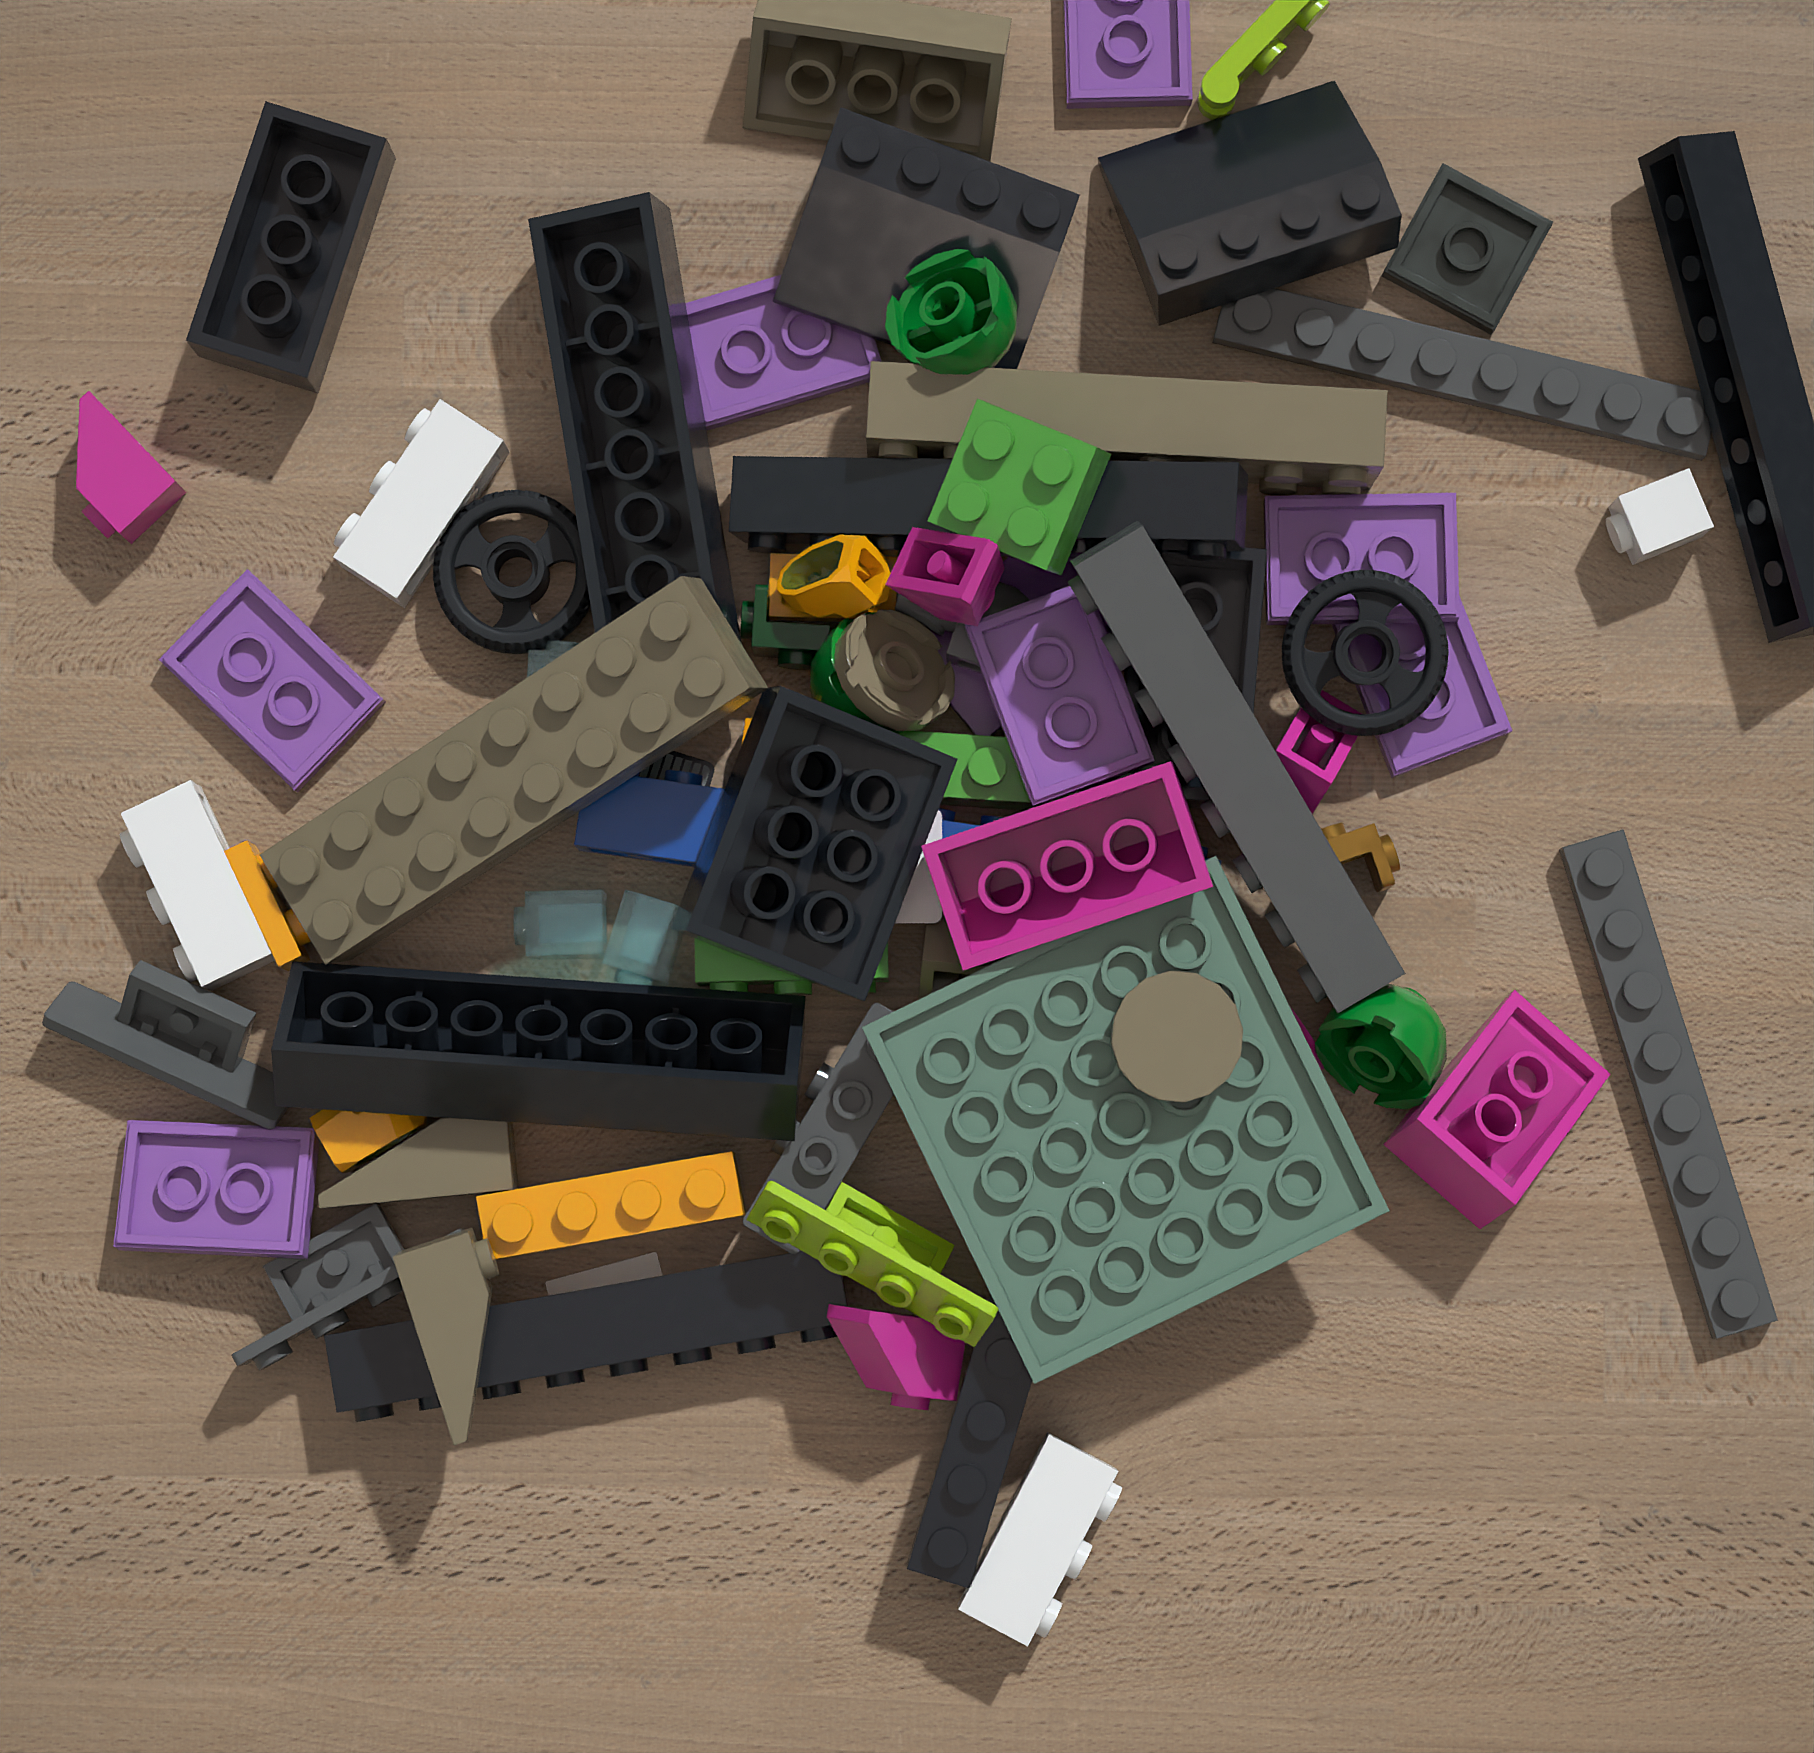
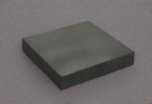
(1467, 249)

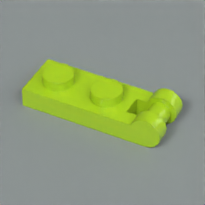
(1255, 50)

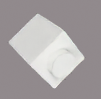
(1658, 517)

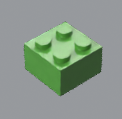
(1019, 486)

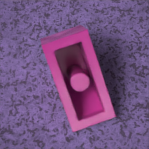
(118, 475)
(948, 574)
(1314, 753)
(899, 1354)

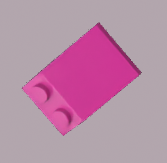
(1498, 1111)

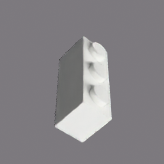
(417, 500)
(195, 886)
(1040, 1540)

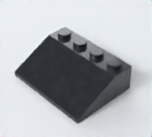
(899, 199)
(1251, 202)
(814, 842)

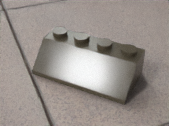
(883, 59)

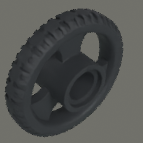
(464, 547)
(1407, 690)

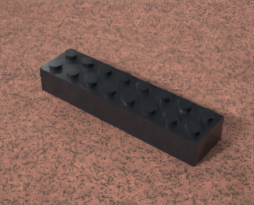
(630, 404)
(539, 1051)

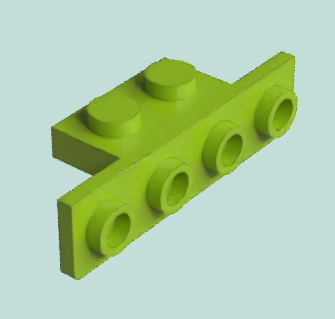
(878, 1251)

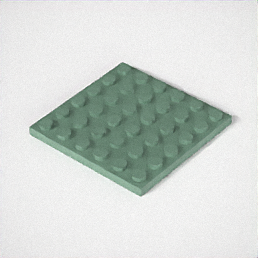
(1077, 1187)

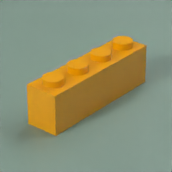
(612, 1205)

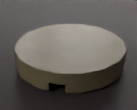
(894, 670)
(1176, 1036)

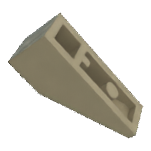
(437, 1162)
(450, 1308)

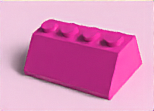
(1067, 865)

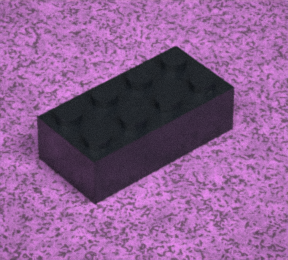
(291, 247)
(1229, 608)

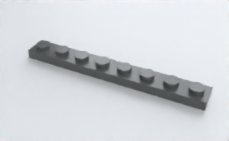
(1468, 370)
(1668, 1085)

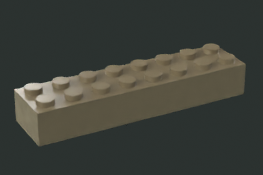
(1274, 431)
(514, 770)

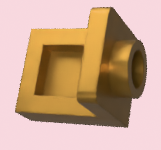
(1366, 844)

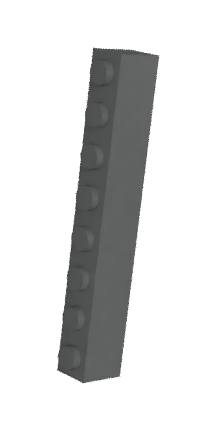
(1236, 766)

